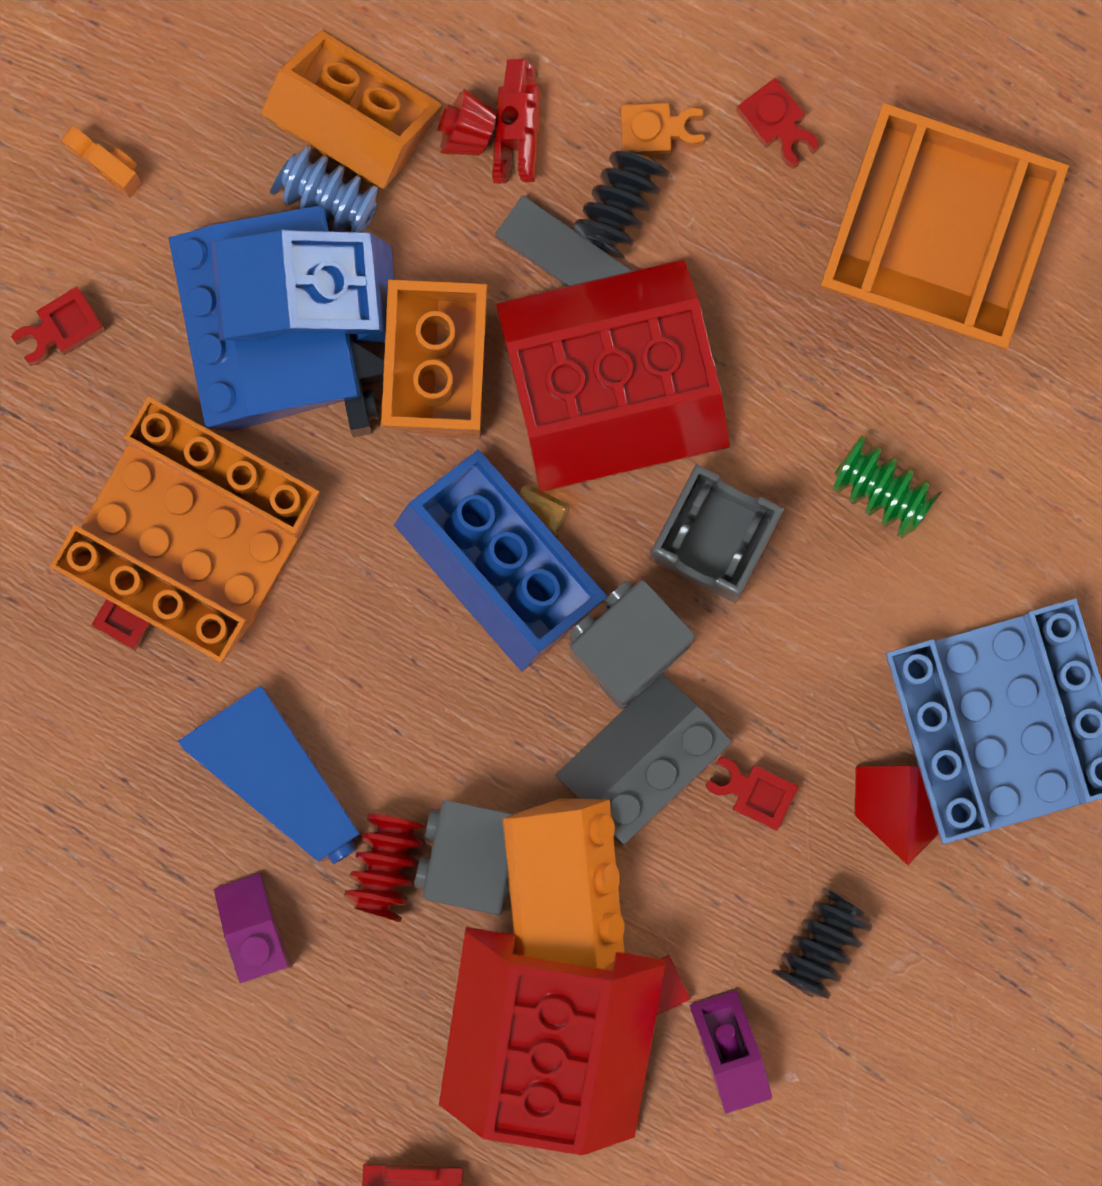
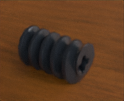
(619, 200)
(823, 946)

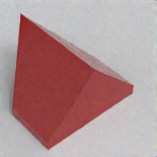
(895, 808)

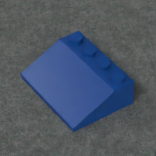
(256, 380)

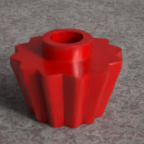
(466, 125)

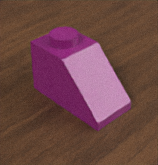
(251, 929)
(731, 1051)

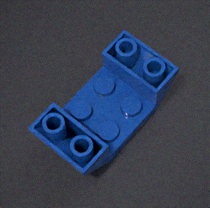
(302, 284)

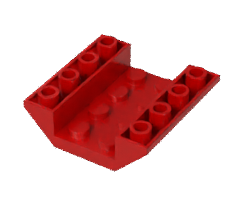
(614, 375)
(548, 1046)

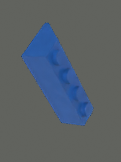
(499, 560)

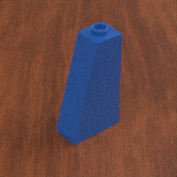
(269, 769)

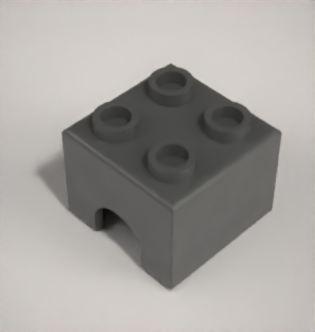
(715, 534)
(629, 642)
(466, 858)

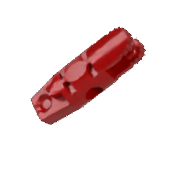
(516, 122)

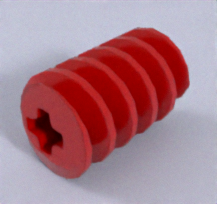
(385, 865)

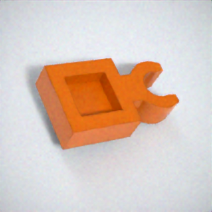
(651, 129)
(113, 166)

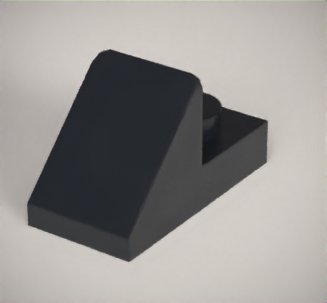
(363, 409)

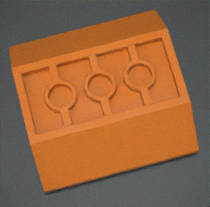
(188, 531)

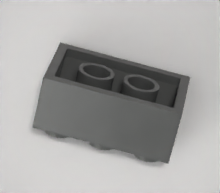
(645, 756)

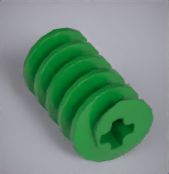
(883, 488)

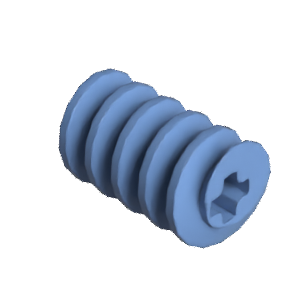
(319, 188)

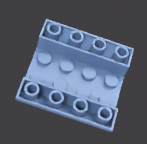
(1004, 720)

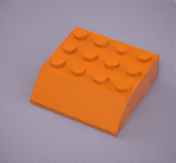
(944, 226)

